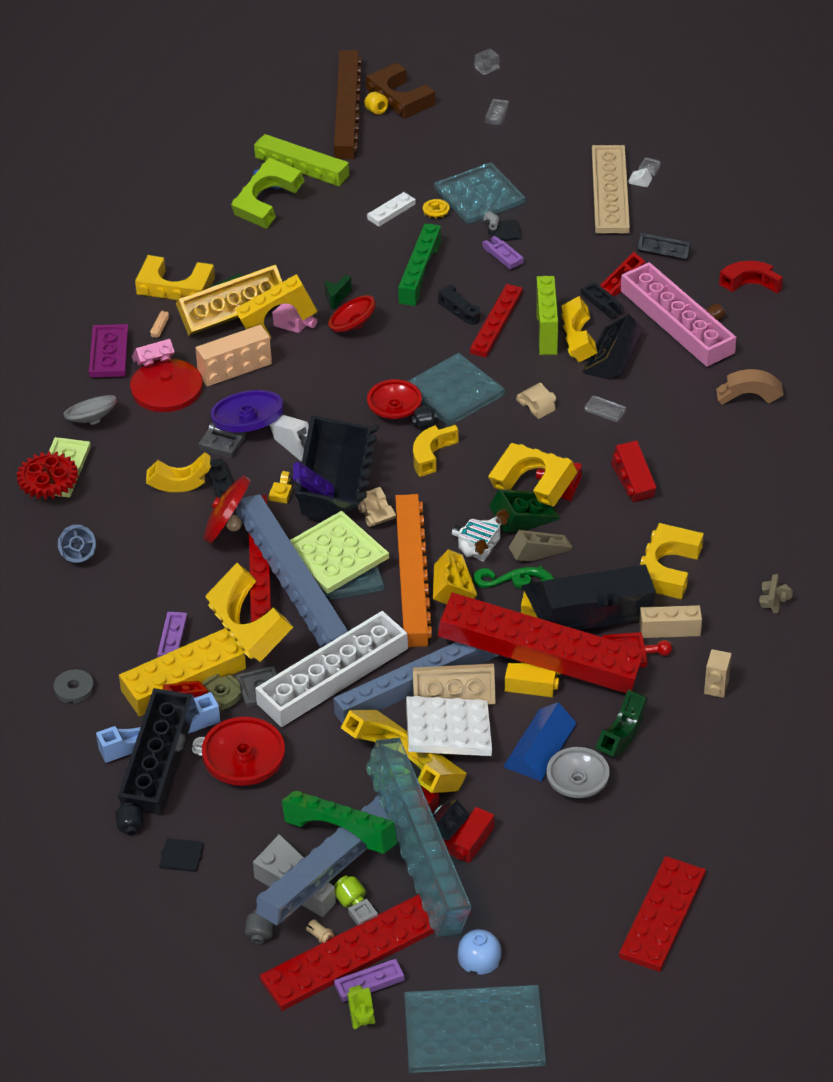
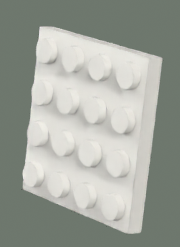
(448, 726)

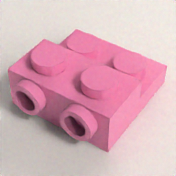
(157, 351)

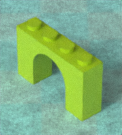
(270, 174)
(547, 315)

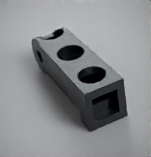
(458, 305)

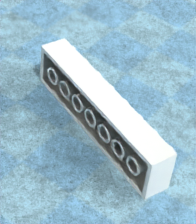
(331, 668)

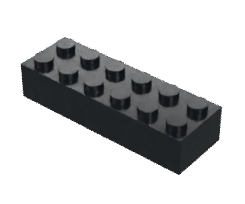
(157, 750)

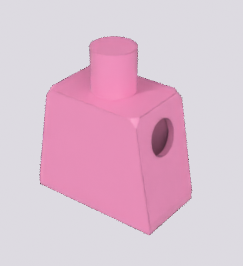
(288, 318)

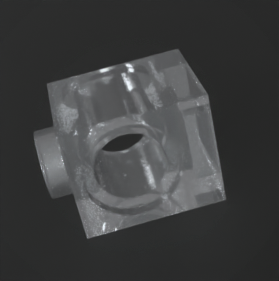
(486, 61)

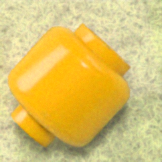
(376, 103)

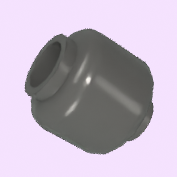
(258, 928)

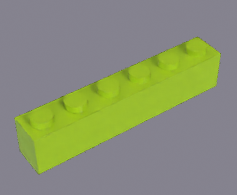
(304, 159)

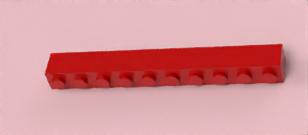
(260, 570)

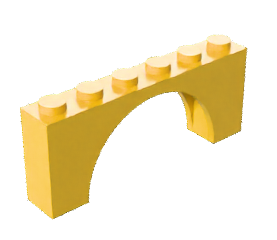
(255, 637)
(529, 678)
(436, 771)

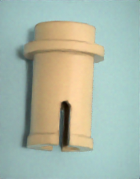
(319, 931)

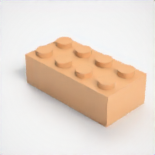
(233, 355)

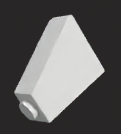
(291, 434)

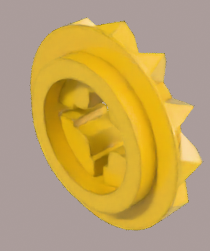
(431, 208)

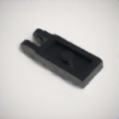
(602, 299)

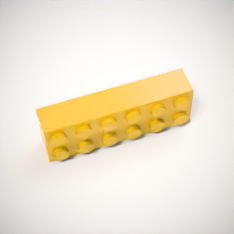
(219, 302)
(192, 662)

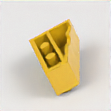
(452, 576)

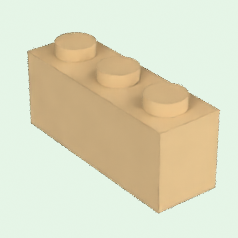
(670, 621)

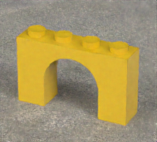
(150, 281)
(288, 292)
(519, 459)
(671, 541)

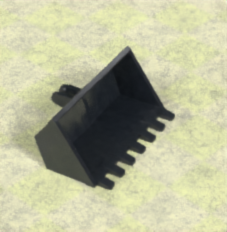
(339, 455)
(593, 598)

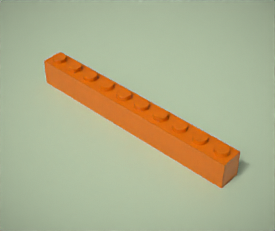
(411, 570)

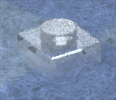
(651, 164)

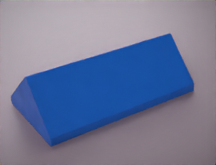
(541, 741)

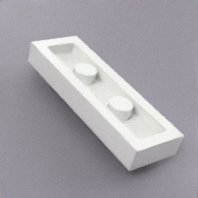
(391, 209)

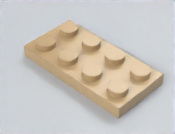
(456, 681)

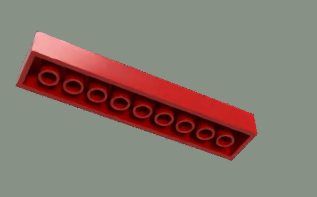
(540, 643)

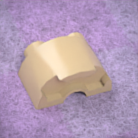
(538, 400)
(376, 508)

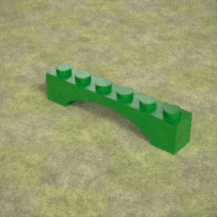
(411, 282)
(373, 830)

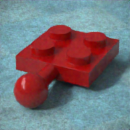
(636, 640)

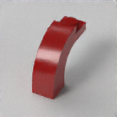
(750, 273)

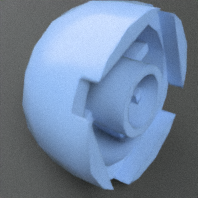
(479, 952)

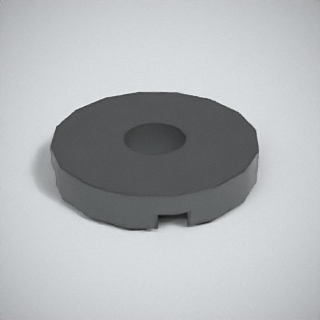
(70, 678)

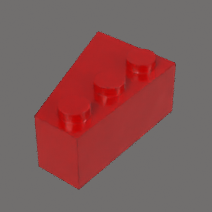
(633, 471)

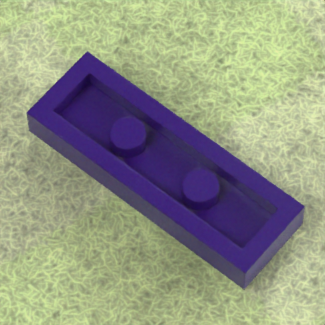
(311, 480)

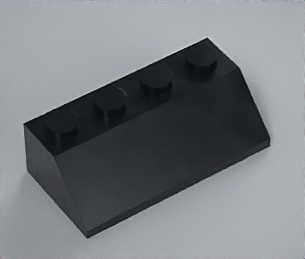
(614, 348)

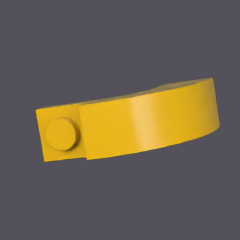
(428, 443)
(178, 479)

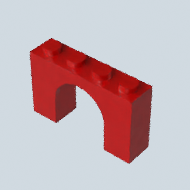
(470, 835)

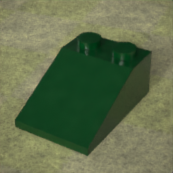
(523, 509)

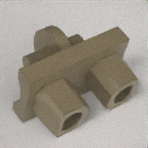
(776, 594)

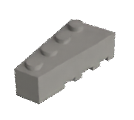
(279, 858)

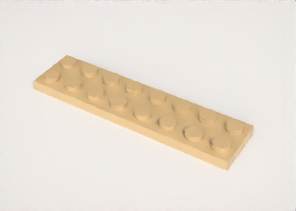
(610, 189)

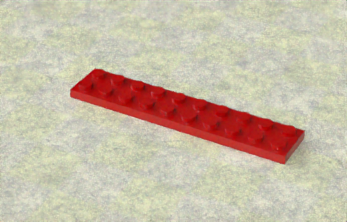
(347, 953)

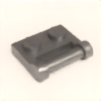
(221, 445)

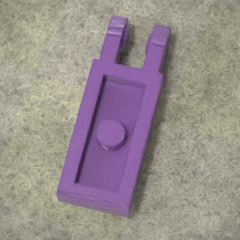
(503, 252)

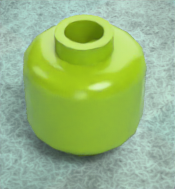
(349, 891)

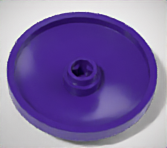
(247, 411)

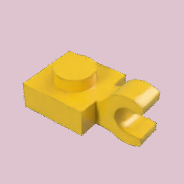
(281, 491)

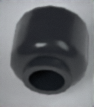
(425, 417)
(129, 818)

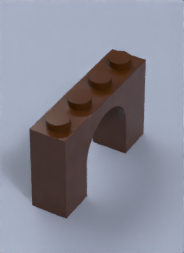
(402, 103)

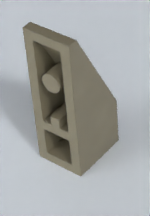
(537, 545)

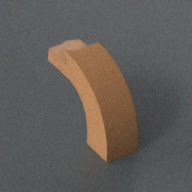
(750, 381)

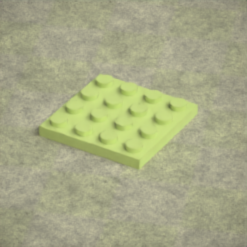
(338, 551)

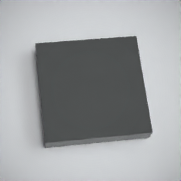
(251, 680)

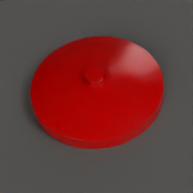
(166, 385)
(224, 508)
(243, 751)

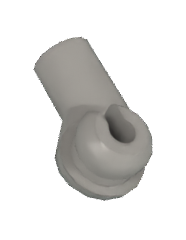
(492, 218)

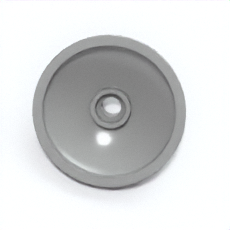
(91, 409)
(577, 772)

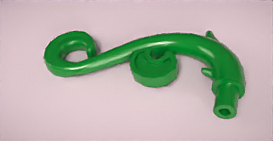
(515, 575)

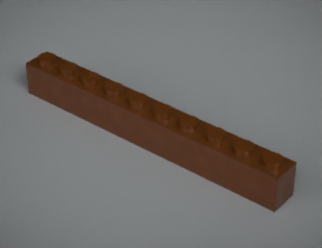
(347, 104)

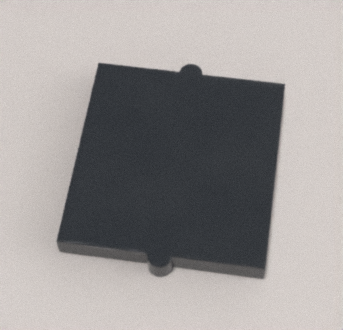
(506, 230)
(181, 855)

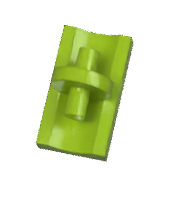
(360, 1006)

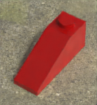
(613, 282)

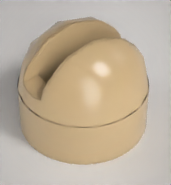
(234, 523)

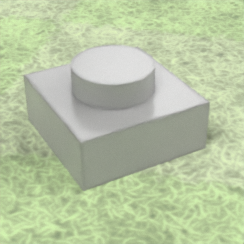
(362, 912)

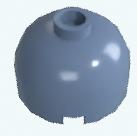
(77, 543)

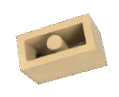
(717, 673)

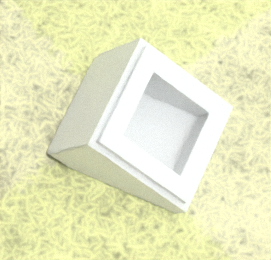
(640, 178)

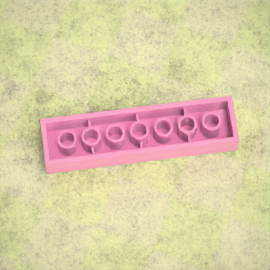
(678, 314)

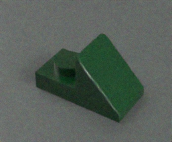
(337, 292)

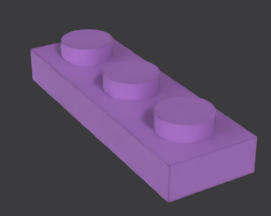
(172, 632)
(374, 978)

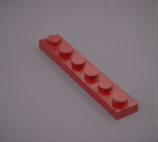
(496, 320)

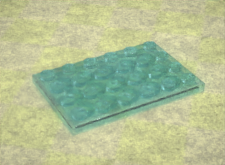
(474, 1029)

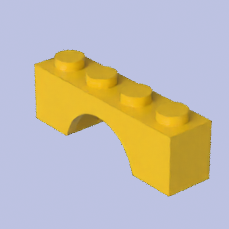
(580, 342)

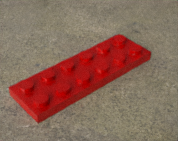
(662, 914)

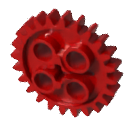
(37, 481)

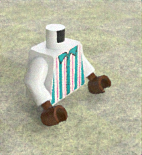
(479, 536)

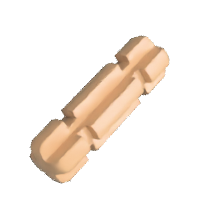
(159, 324)

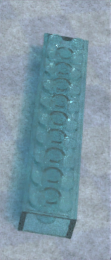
(418, 837)

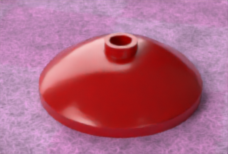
(352, 314)
(394, 399)

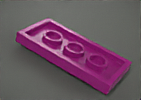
(108, 350)

